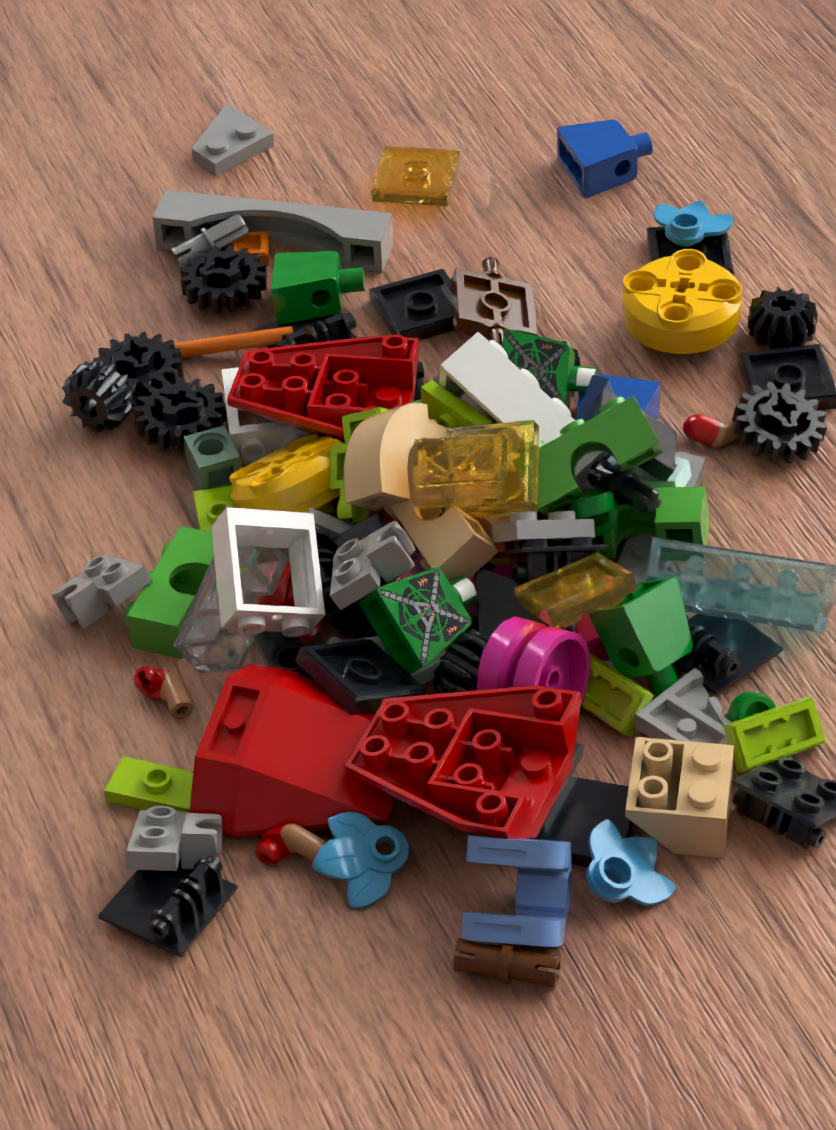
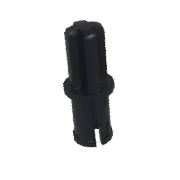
(625, 487)

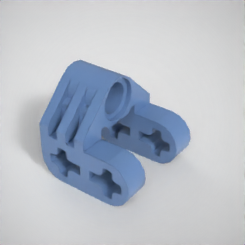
(541, 891)

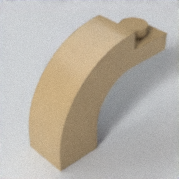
(379, 455)

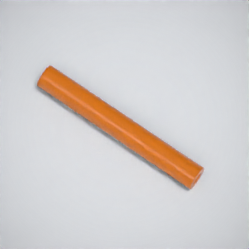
(232, 342)

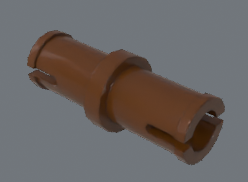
(507, 963)

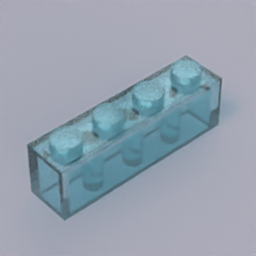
(746, 584)

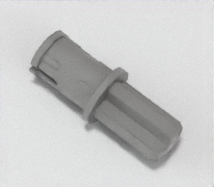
(218, 235)

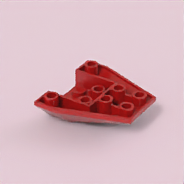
(323, 381)
(281, 756)
(474, 756)

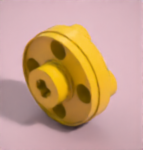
(681, 303)
(288, 478)

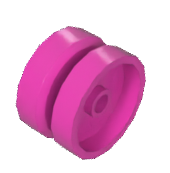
(534, 654)

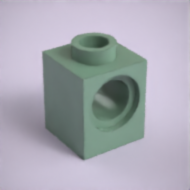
(211, 458)

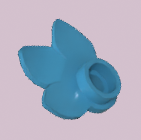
(691, 223)
(355, 857)
(629, 865)

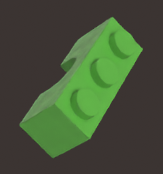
(617, 431)
(679, 518)
(165, 602)

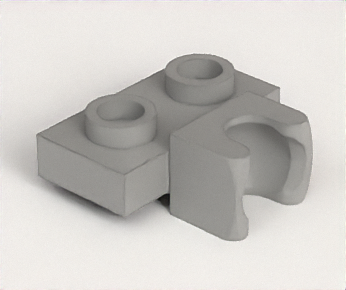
(363, 562)
(102, 582)
(167, 836)

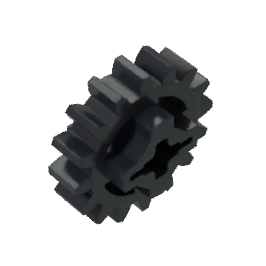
(223, 279)
(144, 361)
(178, 412)
(779, 422)

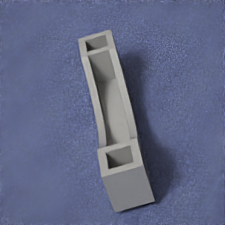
(357, 235)

